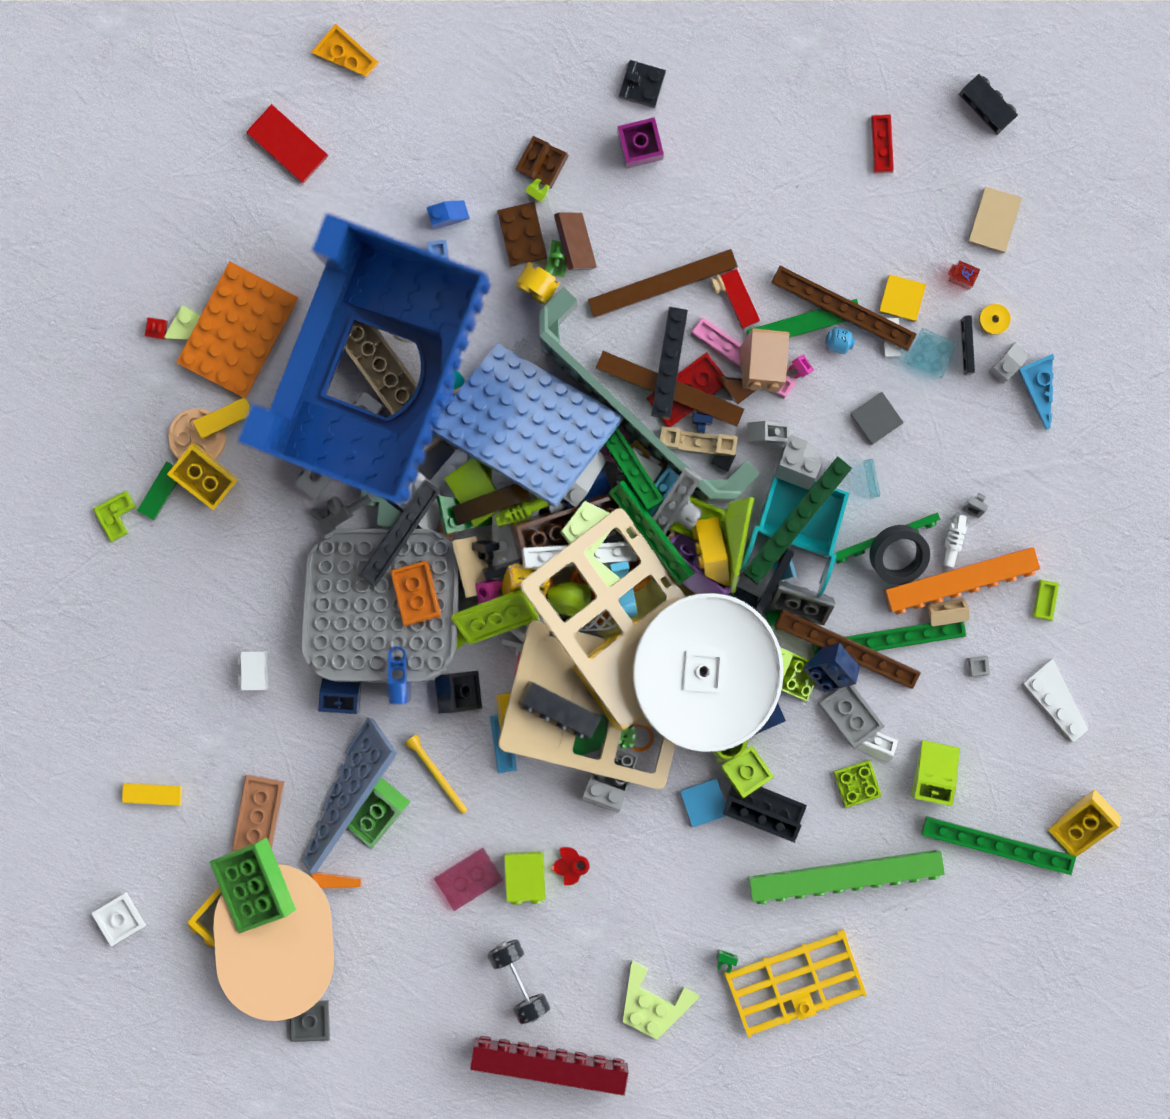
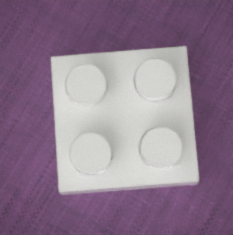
(118, 919)

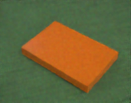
(415, 593)

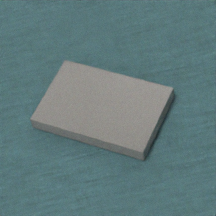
(851, 715)

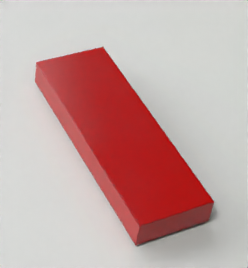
(882, 143)
(739, 299)

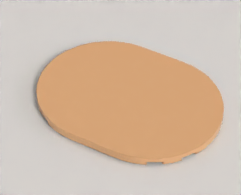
(282, 964)

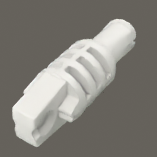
(954, 540)

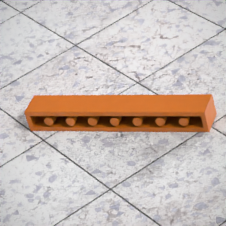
(962, 579)

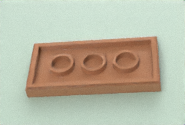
(258, 811)

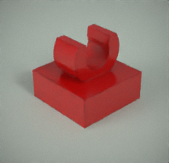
(156, 328)

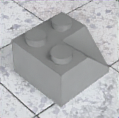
(798, 463)

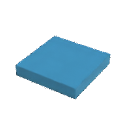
(703, 802)

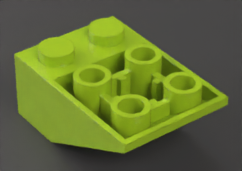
(795, 679)
(936, 773)

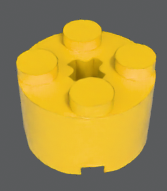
(537, 282)

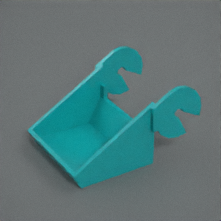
(819, 533)

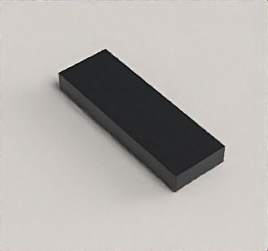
(967, 345)

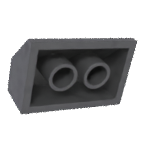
(802, 602)

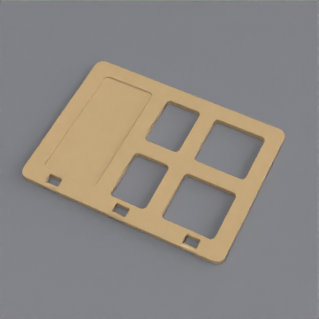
(612, 668)
(526, 734)

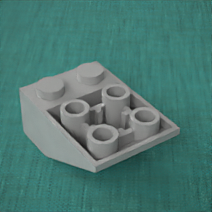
(608, 791)

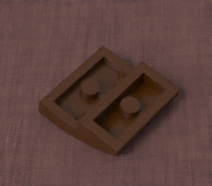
(542, 161)

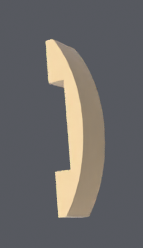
(698, 442)

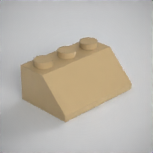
(469, 565)

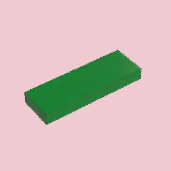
(158, 493)

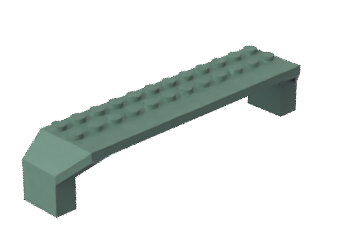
(708, 490)

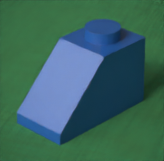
(447, 213)

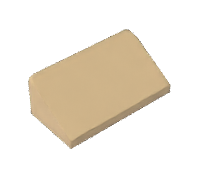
(948, 612)

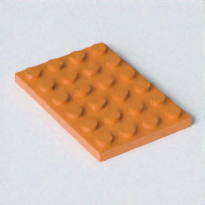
(237, 330)

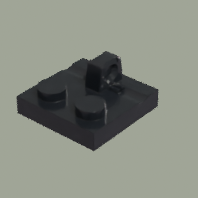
(642, 83)

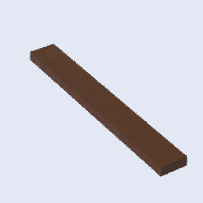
(662, 283)
(843, 308)
(683, 393)
(861, 654)

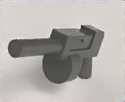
(339, 512)

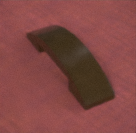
(490, 503)

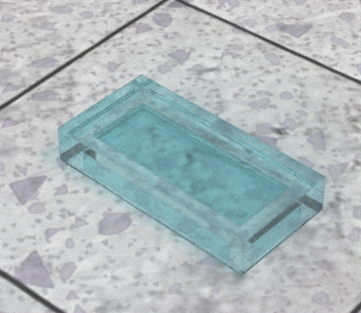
(871, 477)

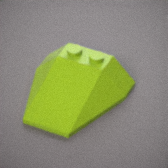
(735, 527)

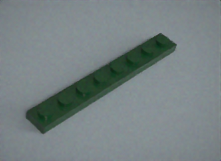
(797, 520)

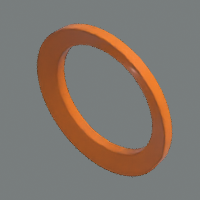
(650, 742)

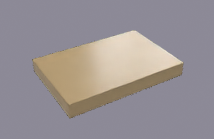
(994, 219)

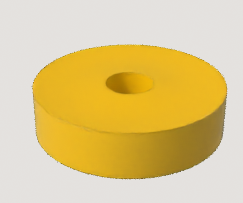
(988, 325)

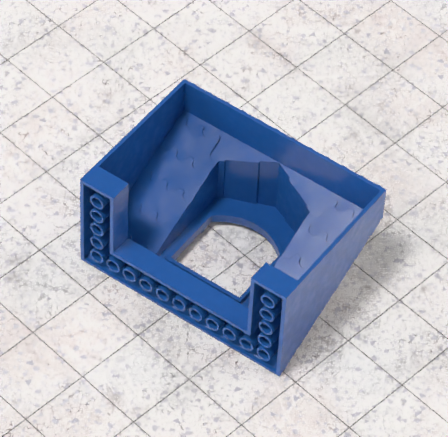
(392, 290)

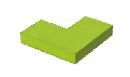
(110, 512)

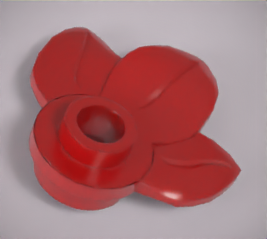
(567, 866)

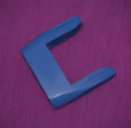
(398, 690)

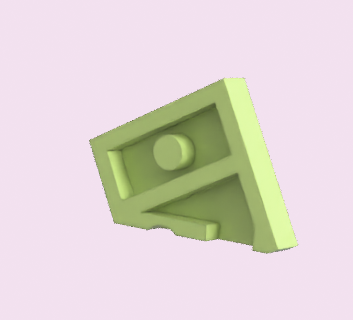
(182, 324)

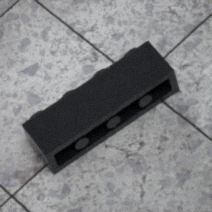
(559, 710)

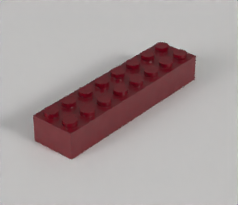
(549, 1065)

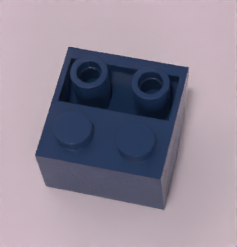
(832, 668)
(339, 697)

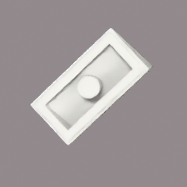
(879, 746)

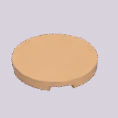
(183, 434)

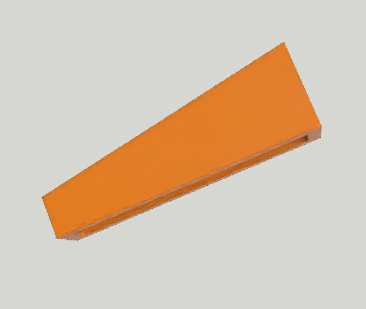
(328, 880)

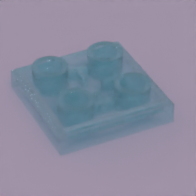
(931, 353)

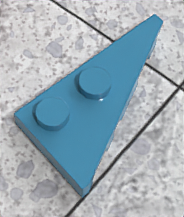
(1038, 382)

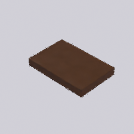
(575, 241)

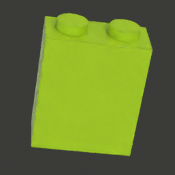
(525, 877)

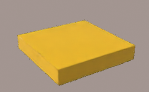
(902, 298)

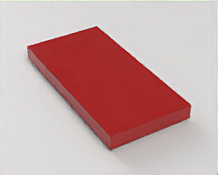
(287, 143)
(700, 375)

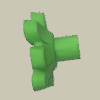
(627, 736)

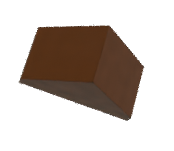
(734, 388)

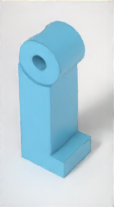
(627, 600)

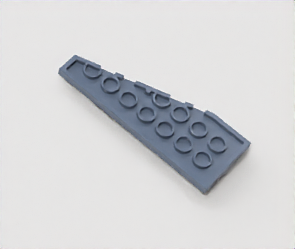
(366, 762)

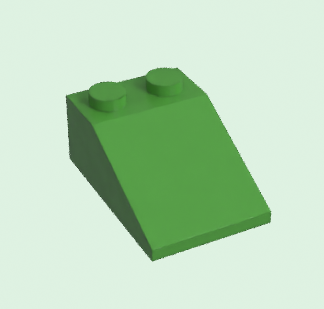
(378, 813)

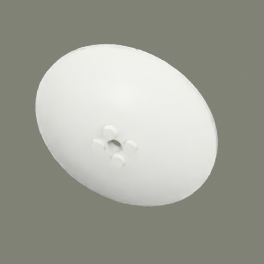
(740, 678)

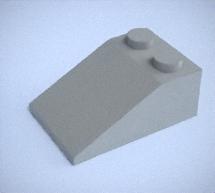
(585, 480)

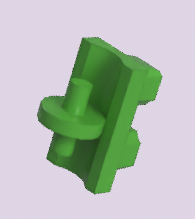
(556, 260)

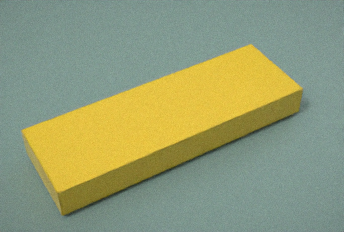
(222, 418)
(152, 794)

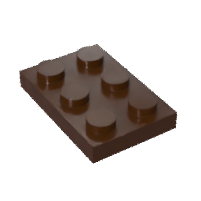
(522, 234)

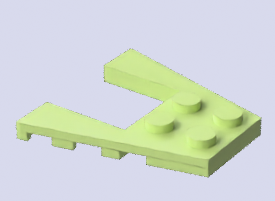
(581, 521)

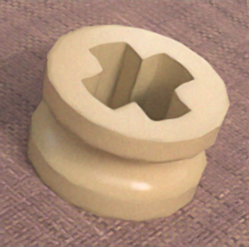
(717, 284)

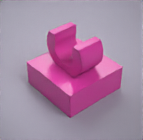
(802, 366)

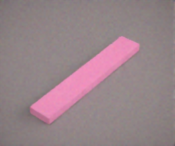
(728, 347)

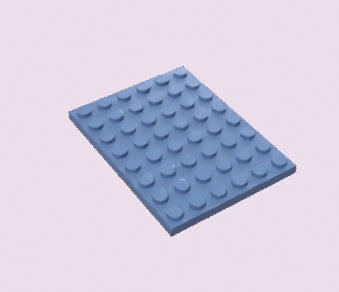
(526, 424)

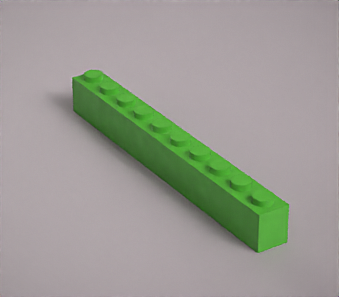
(846, 876)

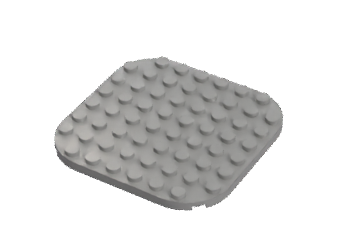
(355, 624)

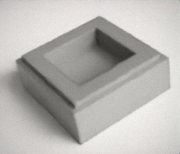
(978, 666)

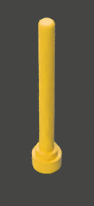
(414, 743)

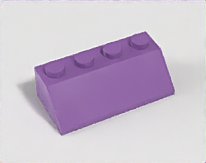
(698, 582)

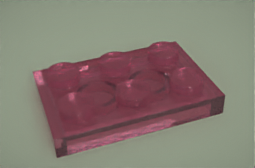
(468, 879)

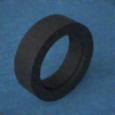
(908, 573)

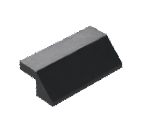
(767, 812)

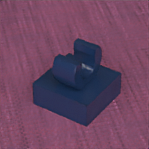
(702, 421)

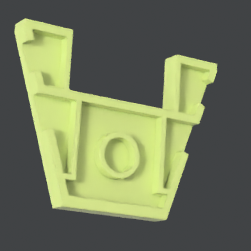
(649, 1012)

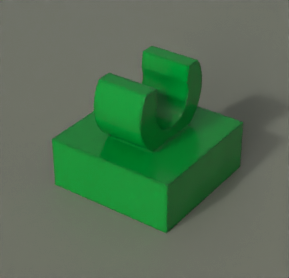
(726, 958)

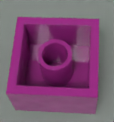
(640, 142)

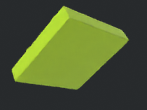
(857, 783)

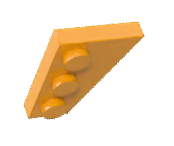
(345, 51)

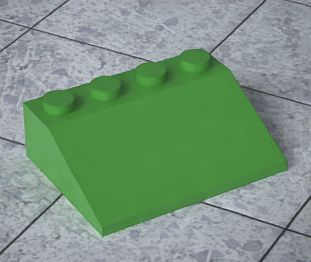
(253, 886)

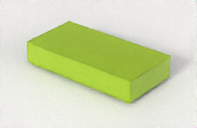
(1045, 600)

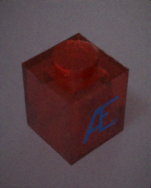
(963, 274)

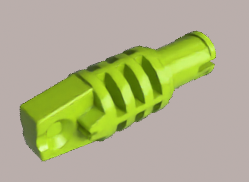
(519, 512)

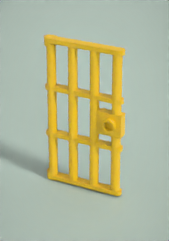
(801, 997)

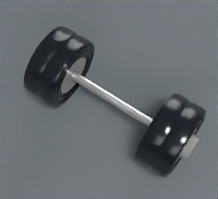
(532, 1007)

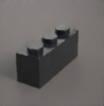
(988, 104)

